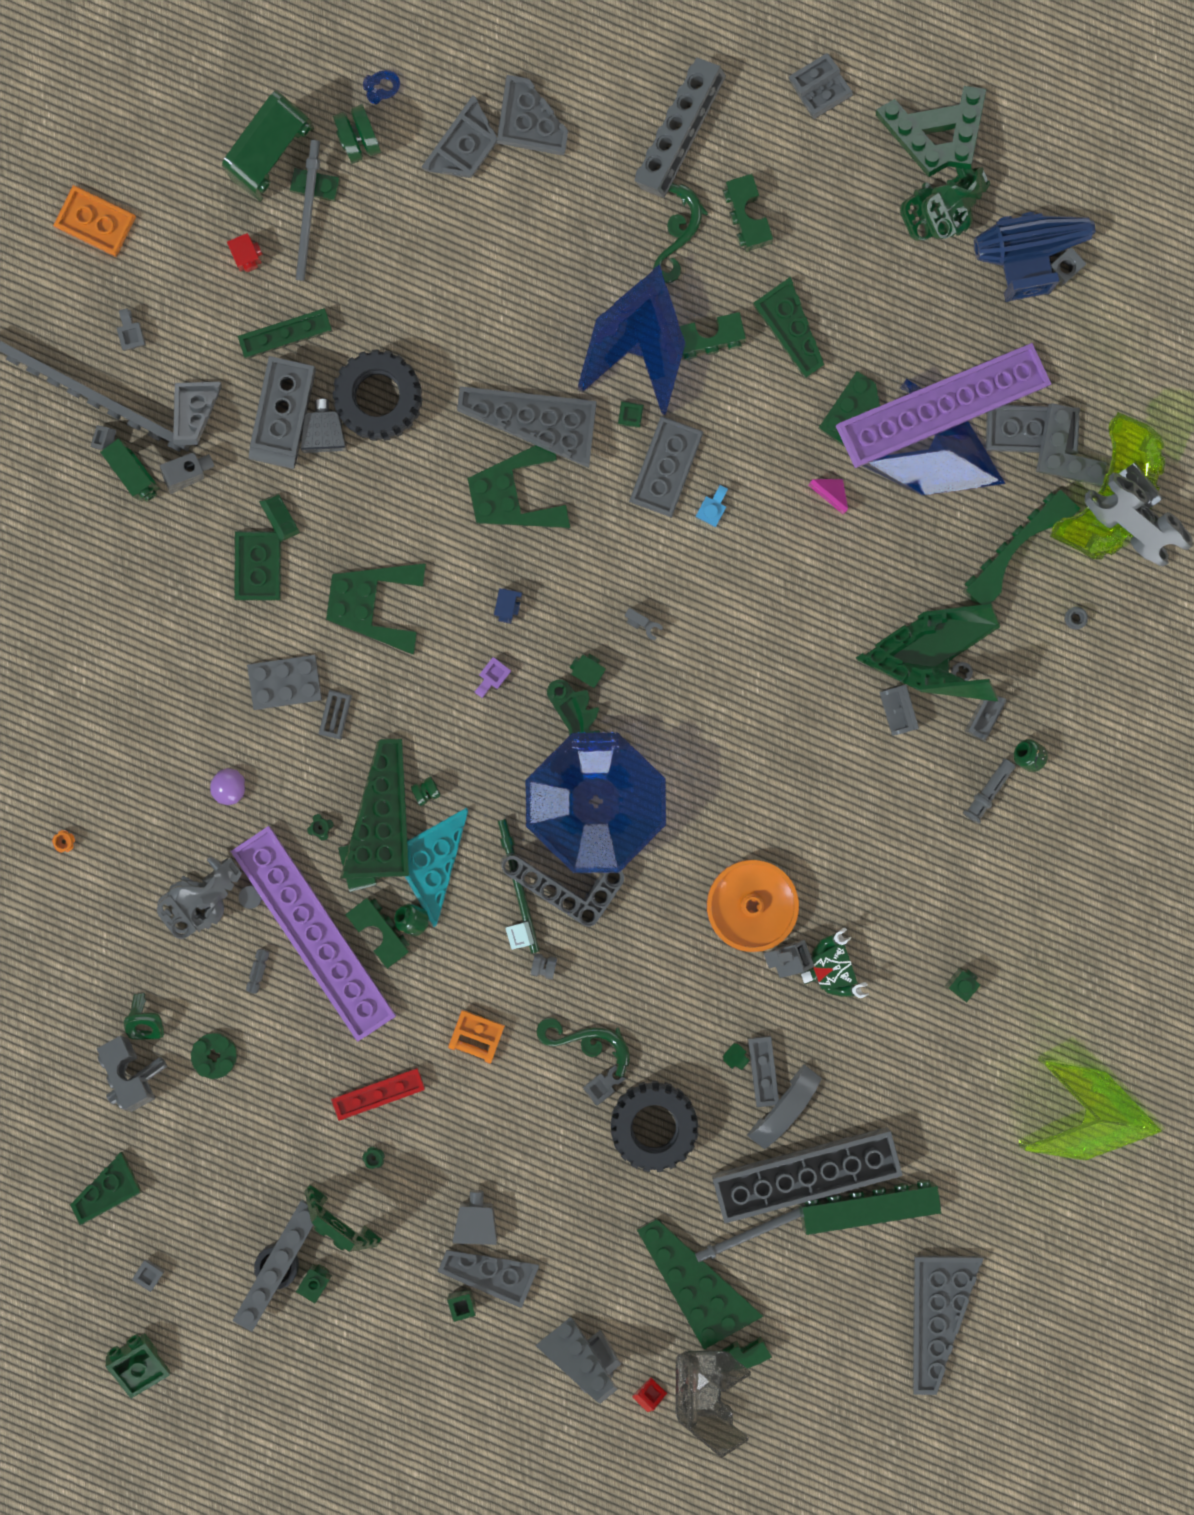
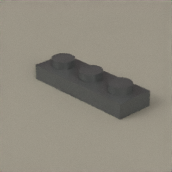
(763, 1071)

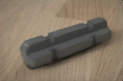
(257, 971)

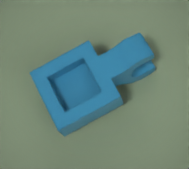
(711, 509)

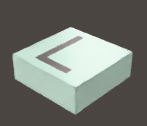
(519, 935)

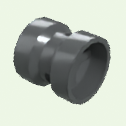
(538, 965)

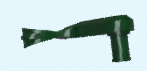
(572, 707)

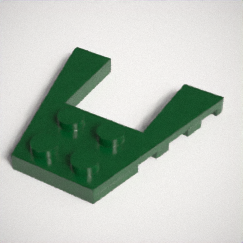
(496, 496)
(354, 599)
(330, 1225)

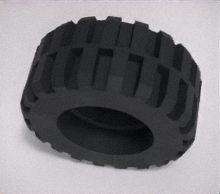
(377, 364)
(654, 1157)

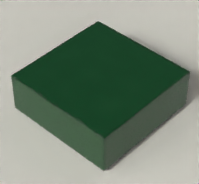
(630, 414)

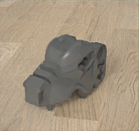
(190, 894)

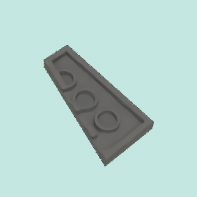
(577, 1359)

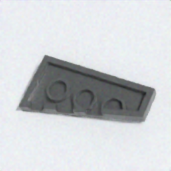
(495, 1276)

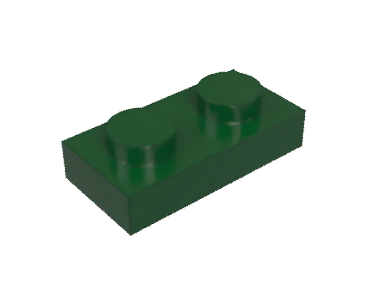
(325, 186)

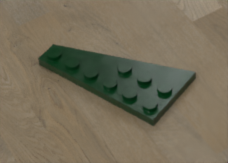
(380, 830)
(702, 1294)

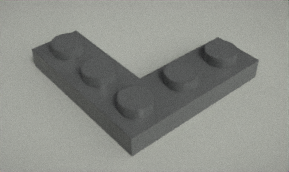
(1052, 453)

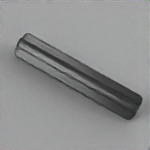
(148, 1072)

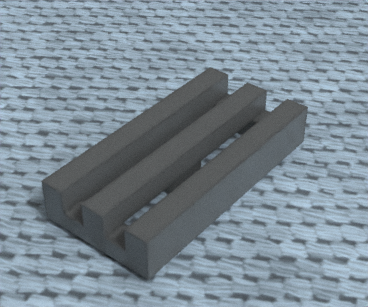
(335, 715)

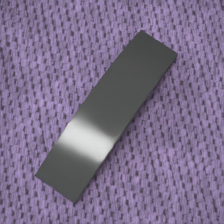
(787, 1108)

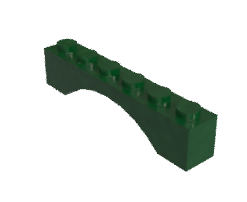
(988, 583)

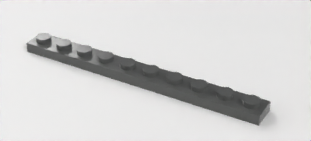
(94, 398)

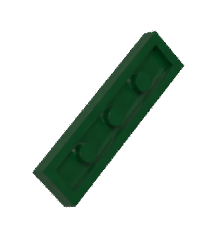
(285, 333)

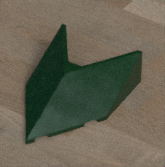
(923, 651)

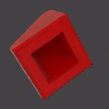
(649, 1395)

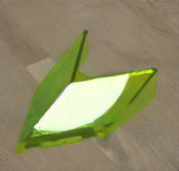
(1109, 1116)

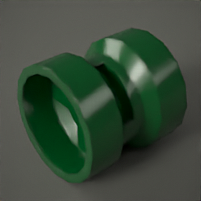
(422, 795)

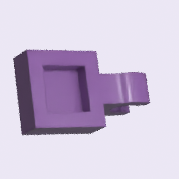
(493, 675)

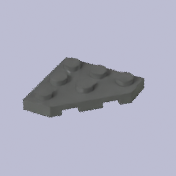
(529, 120)

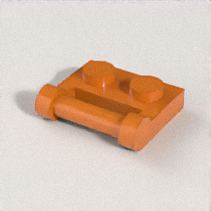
(477, 1029)

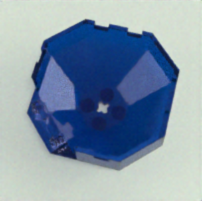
(588, 836)

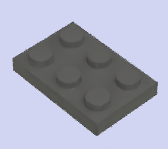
(284, 682)

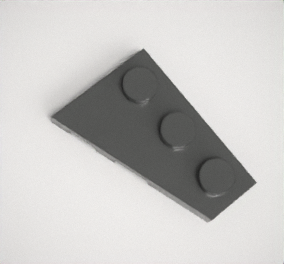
(192, 410)

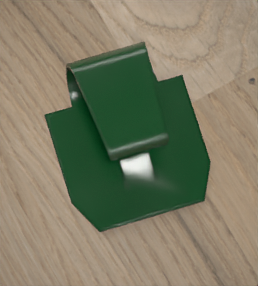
(735, 1057)

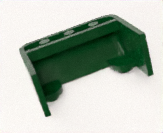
(264, 143)

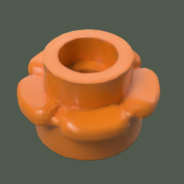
(57, 841)

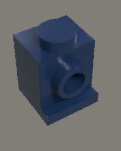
(506, 605)

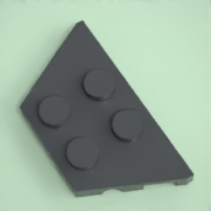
(464, 144)

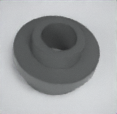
(1083, 618)

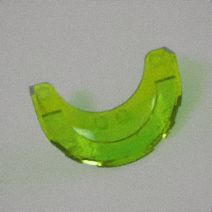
(1130, 443)

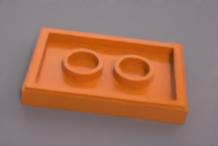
(94, 221)

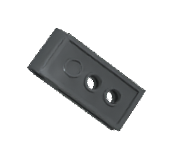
(276, 434)

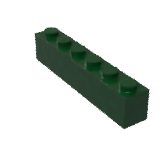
(870, 1208)

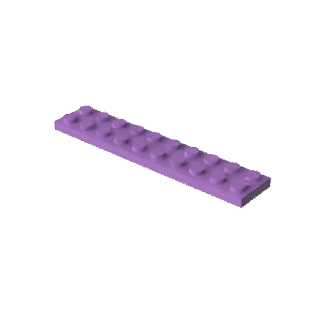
(943, 405)
(313, 933)

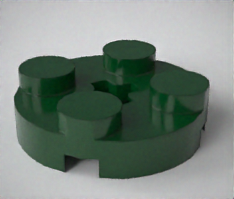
(221, 1044)

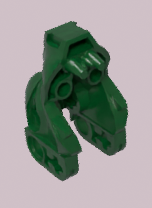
(948, 201)

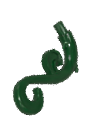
(690, 197)
(615, 1038)

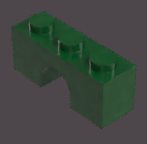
(752, 233)
(729, 335)
(369, 914)

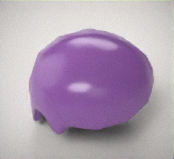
(227, 786)

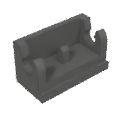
(899, 710)
(985, 718)

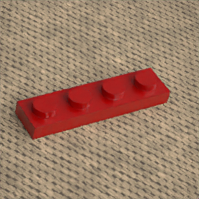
(378, 1094)

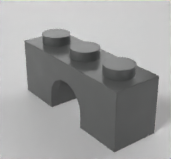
(115, 1058)

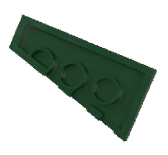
(787, 321)

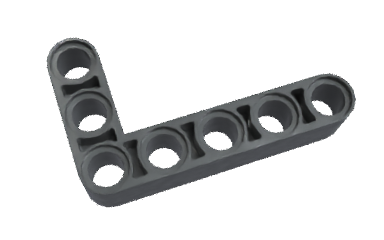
(562, 892)

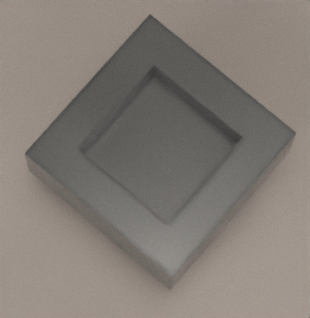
(103, 437)
(148, 1275)

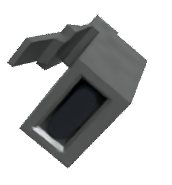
(790, 959)

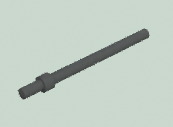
(312, 165)

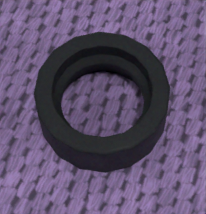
(294, 1267)

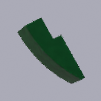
(751, 1354)

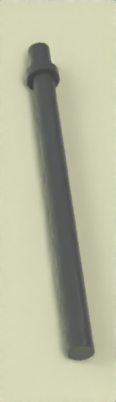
(712, 1251)

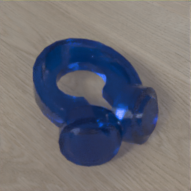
(375, 95)

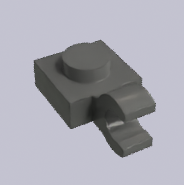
(130, 333)
(637, 620)

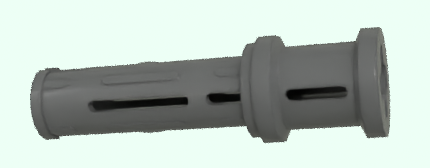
(983, 800)

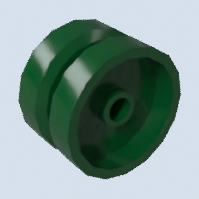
(356, 134)

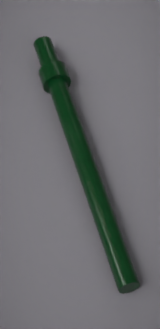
(507, 842)

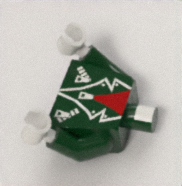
(833, 968)

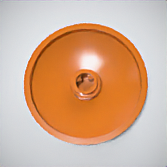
(752, 905)

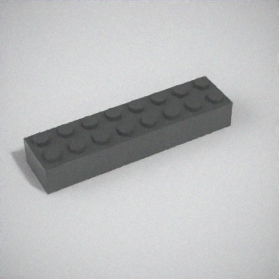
(806, 1175)

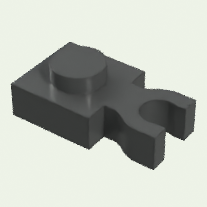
(601, 1087)

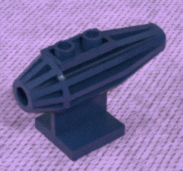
(1025, 246)

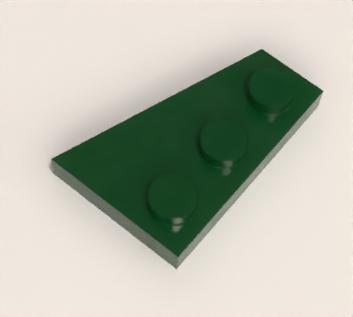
(111, 1188)

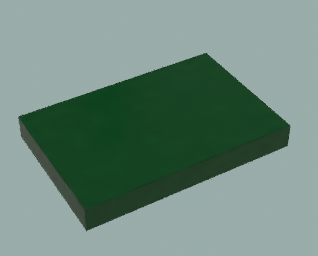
(257, 566)

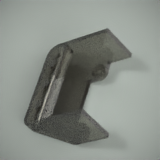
(698, 1398)

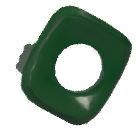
(137, 1017)

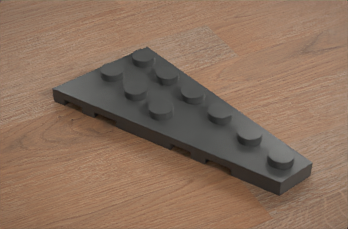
(546, 421)
(939, 1306)

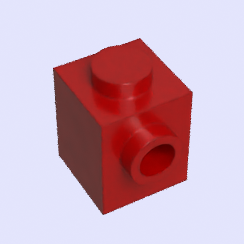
(245, 252)

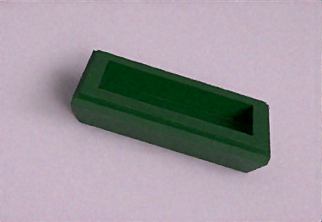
(279, 517)

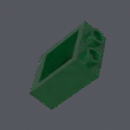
(130, 471)

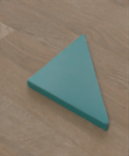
(432, 861)

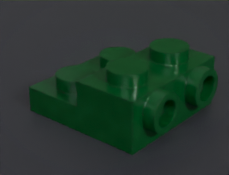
(136, 1365)

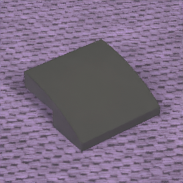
(820, 86)

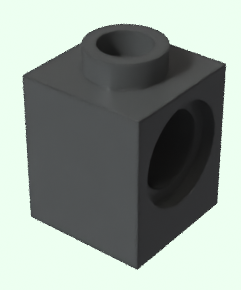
(1074, 263)

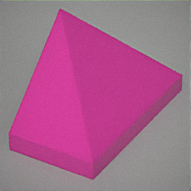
(832, 491)

